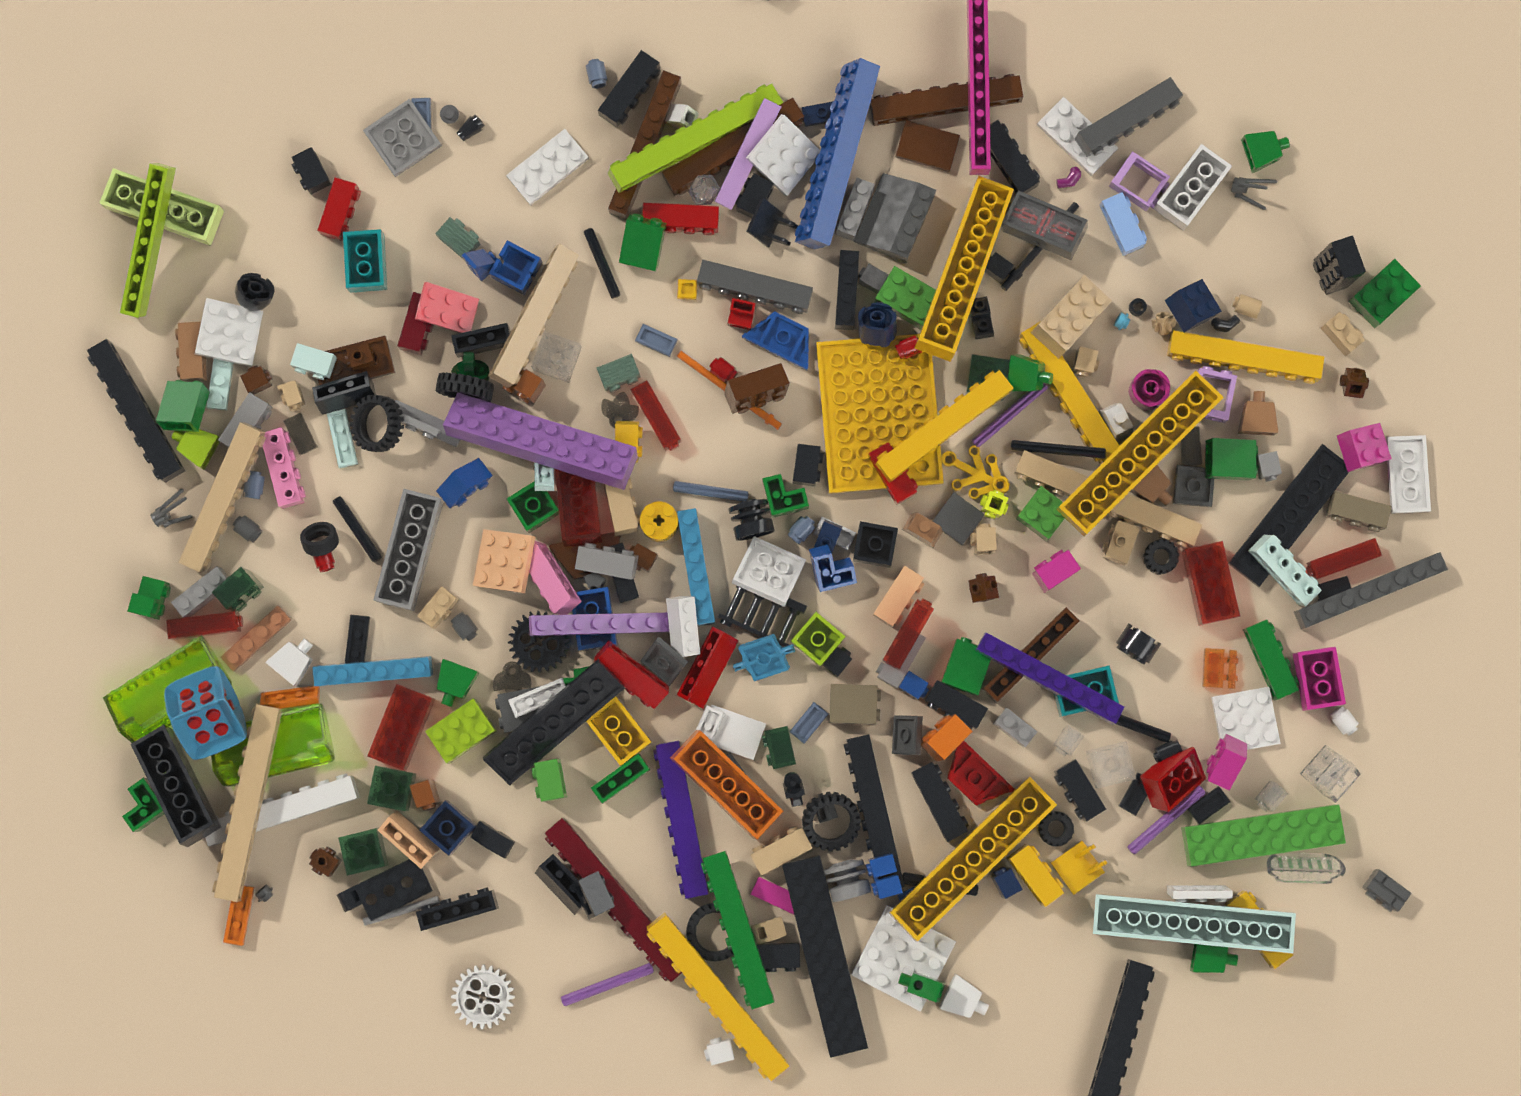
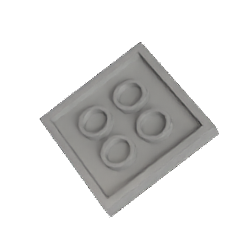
(402, 137)

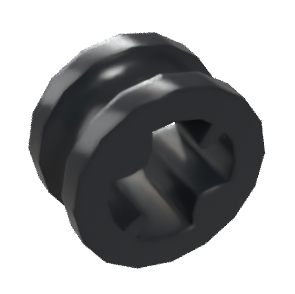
(1139, 312)

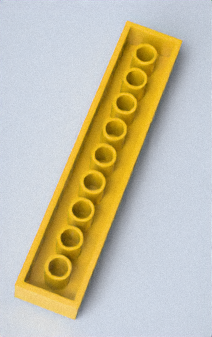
(964, 269)
(1139, 453)
(972, 859)

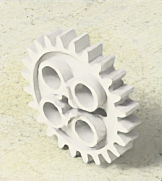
(478, 1014)

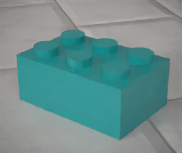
(365, 261)
(1096, 679)

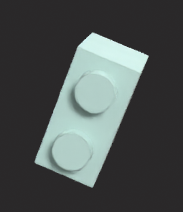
(313, 361)

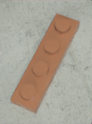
(255, 638)

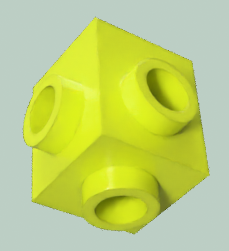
(1000, 501)

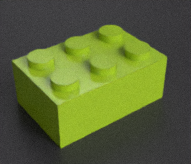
(461, 731)

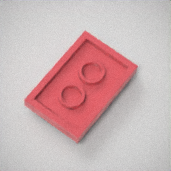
(446, 308)

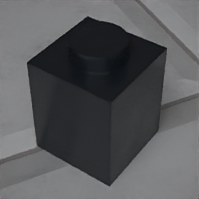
(998, 267)
(838, 661)

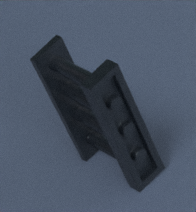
(795, 609)

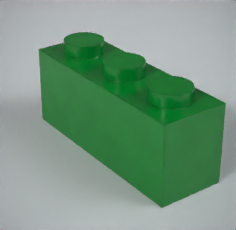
(620, 778)

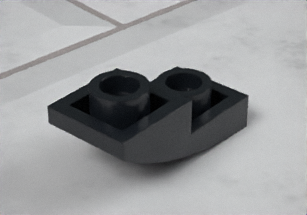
(981, 318)
(492, 839)

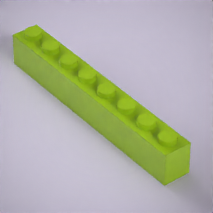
(147, 240)

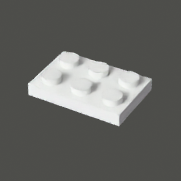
(1199, 892)

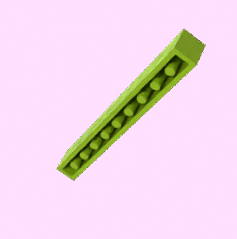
(690, 139)

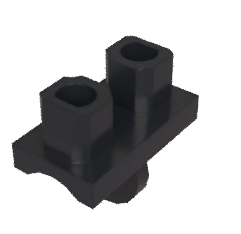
(793, 788)

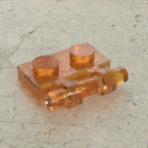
(1214, 668)

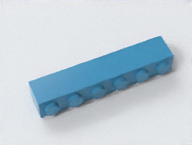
(696, 566)
(372, 671)

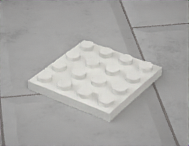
(895, 952)

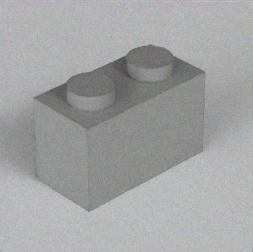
(1015, 727)

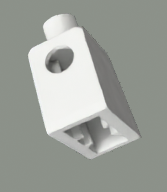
(1117, 421)
(292, 661)
(962, 998)

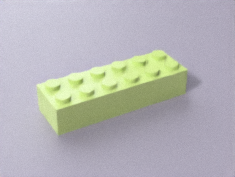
(185, 213)

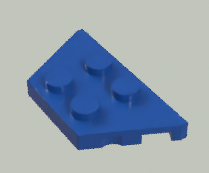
(782, 338)

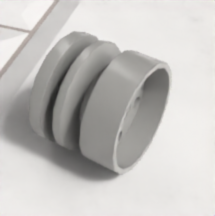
(847, 880)

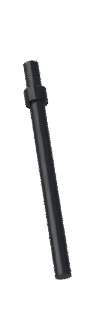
(1017, 272)

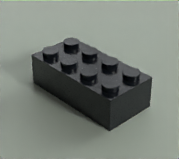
(1339, 265)

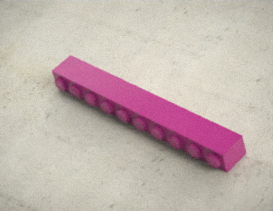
(978, 87)

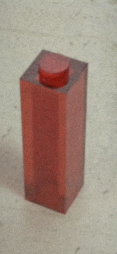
(656, 416)
(1343, 559)
(204, 625)
(908, 633)

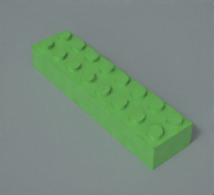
(1263, 835)

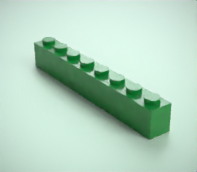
(738, 929)

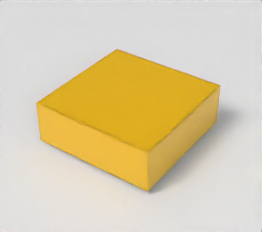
(687, 289)

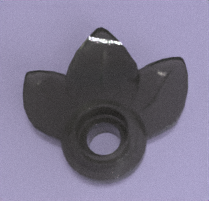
(619, 408)
(510, 682)

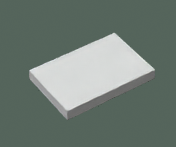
(738, 734)

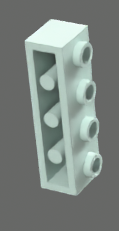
(1285, 569)

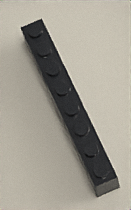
(136, 411)
(871, 800)
(1122, 1029)

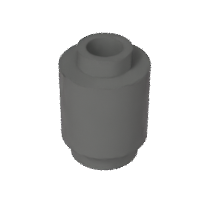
(247, 528)
(464, 626)

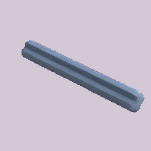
(710, 491)

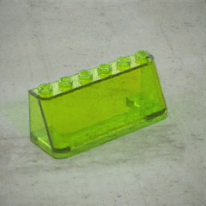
(140, 702)
(300, 744)

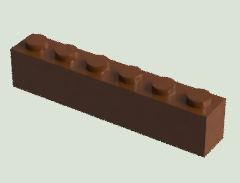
(1036, 648)

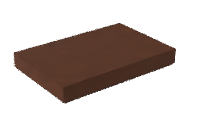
(927, 146)

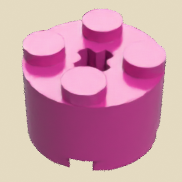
(1142, 381)

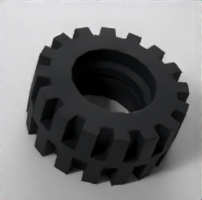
(1173, 556)
(1068, 828)

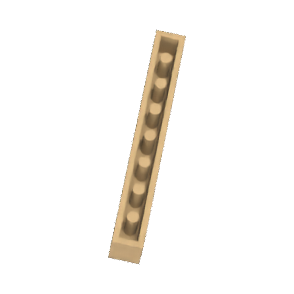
(533, 316)
(222, 497)

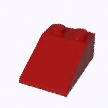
(1173, 779)

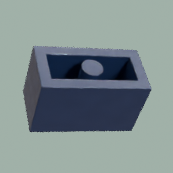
(1006, 882)

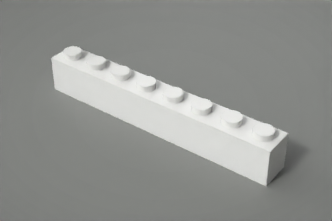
(296, 805)

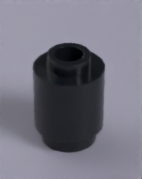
(1166, 750)

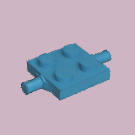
(764, 657)

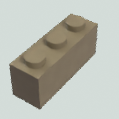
(1358, 511)

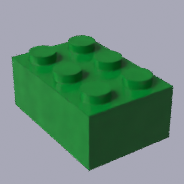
(1384, 293)

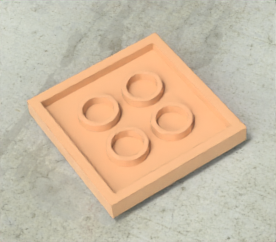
(504, 561)

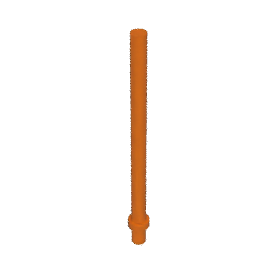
(769, 419)

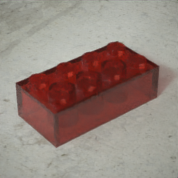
(578, 509)
(1210, 583)
(401, 727)

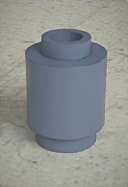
(596, 73)
(254, 486)
(801, 529)

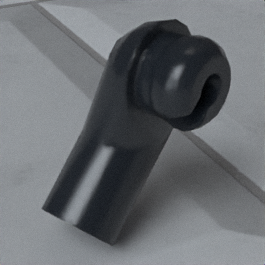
(1223, 325)

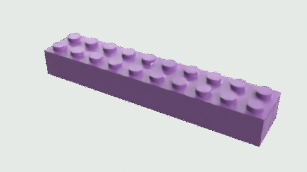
(540, 441)

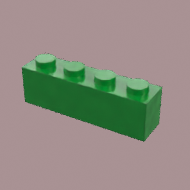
(1271, 659)

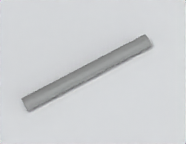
(403, 910)

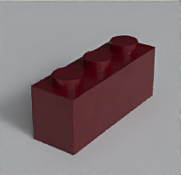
(414, 332)

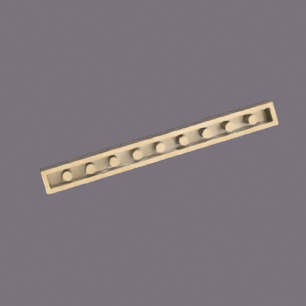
(1130, 508)
(247, 803)

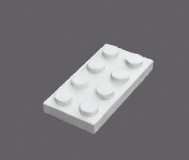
(1063, 125)
(547, 167)
(1408, 474)

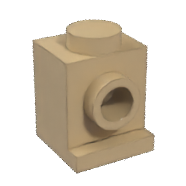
(292, 395)

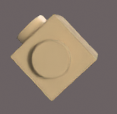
(1085, 362)
(769, 930)

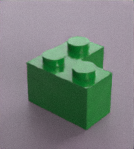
(783, 502)
(150, 598)
(147, 809)

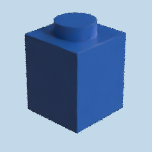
(914, 686)

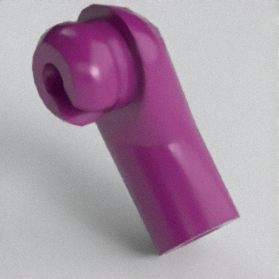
(1071, 180)

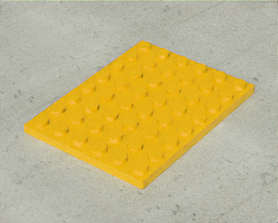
(872, 401)

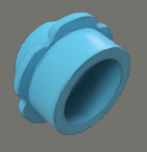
(1122, 321)

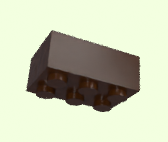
(756, 388)

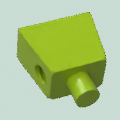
(196, 446)

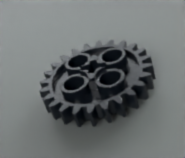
(547, 658)

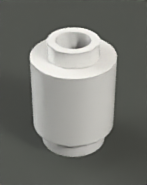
(1344, 721)

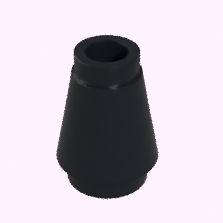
(471, 127)

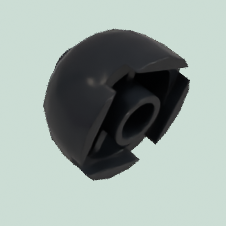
(254, 292)

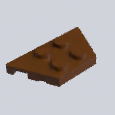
(568, 555)

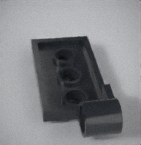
(375, 885)

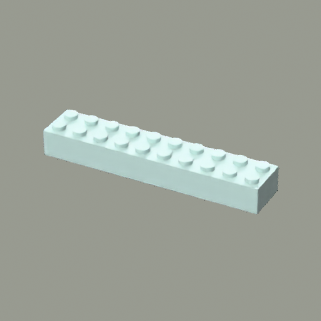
(1194, 923)

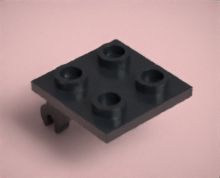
(765, 222)

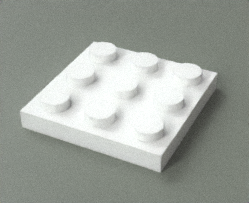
(783, 155)
(228, 332)
(769, 571)
(1247, 717)

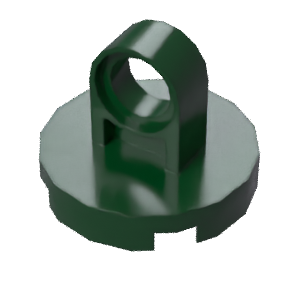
(471, 367)

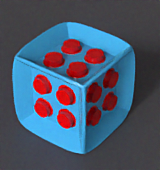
(205, 713)

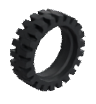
(451, 384)
(360, 419)
(842, 840)
(692, 938)

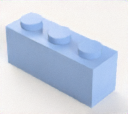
(1123, 223)

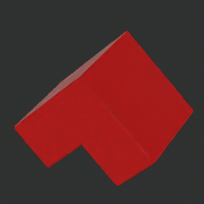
(741, 314)

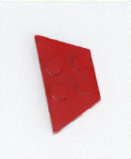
(975, 776)

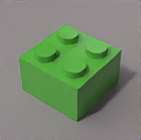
(1041, 514)
(549, 780)

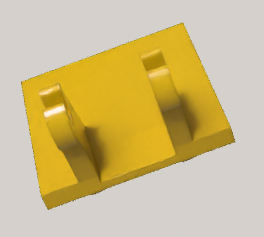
(1078, 867)

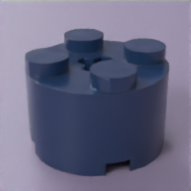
(877, 324)

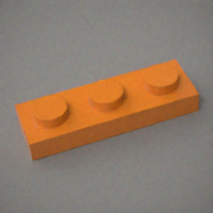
(291, 697)
(238, 918)

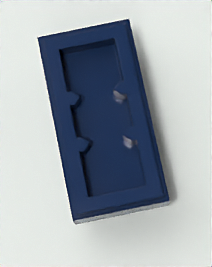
(816, 114)
(828, 535)

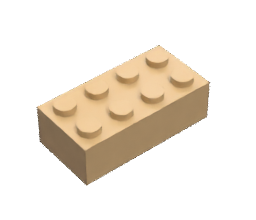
(1071, 316)

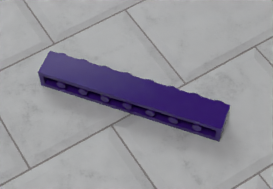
(1049, 678)
(682, 822)

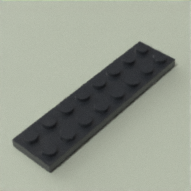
(1293, 509)
(554, 722)

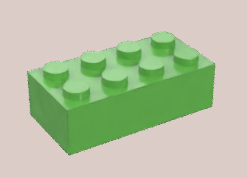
(906, 296)

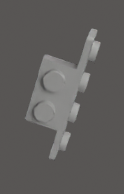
(430, 426)

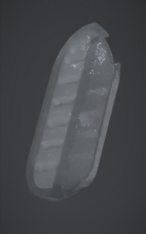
(1305, 867)

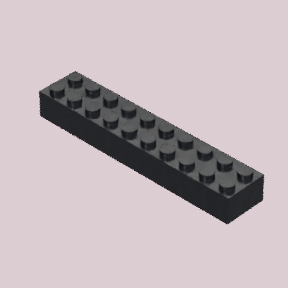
(825, 956)

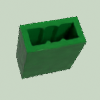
(642, 242)
(182, 406)
(1230, 459)
(965, 667)

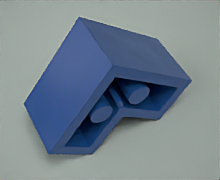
(464, 483)
(831, 573)

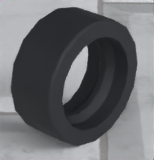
(320, 547)

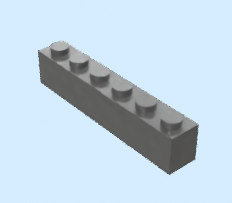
(1128, 117)
(754, 286)

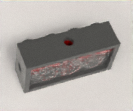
(1044, 225)

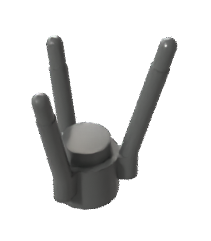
(1241, 185)
(161, 515)

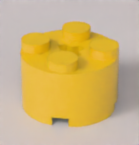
(651, 513)

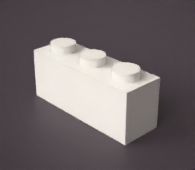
(683, 625)

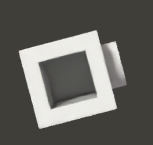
(681, 115)
(719, 1051)

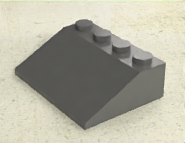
(895, 216)

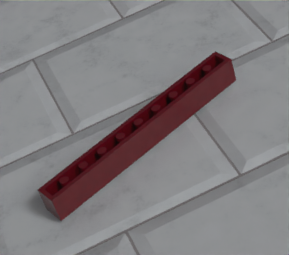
(626, 910)

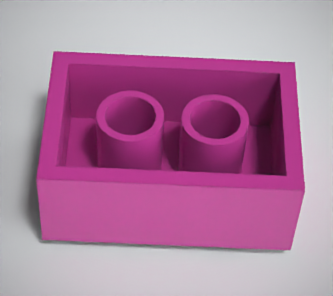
(1319, 678)

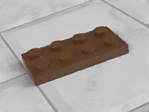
(382, 355)

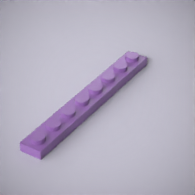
(598, 624)

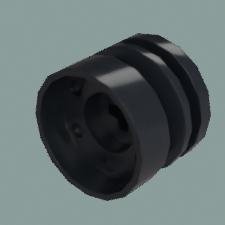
(751, 519)

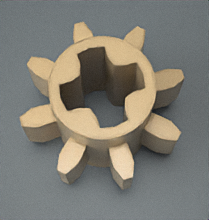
(1163, 323)

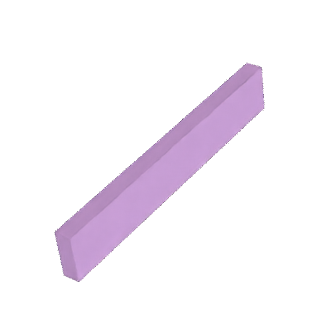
(741, 166)

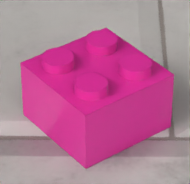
(1363, 447)
(1056, 571)
(1227, 761)

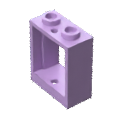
(1149, 169)
(1216, 415)

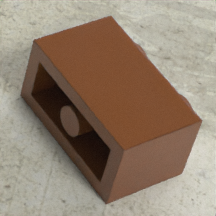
(425, 794)

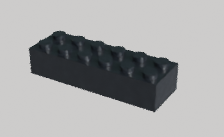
(175, 786)

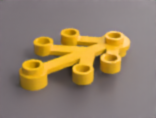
(978, 473)

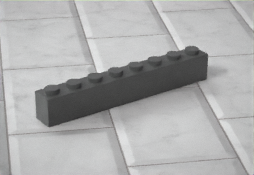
(1370, 590)

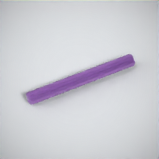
(1008, 415)
(1165, 820)
(607, 984)

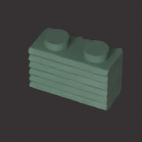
(457, 238)
(619, 373)

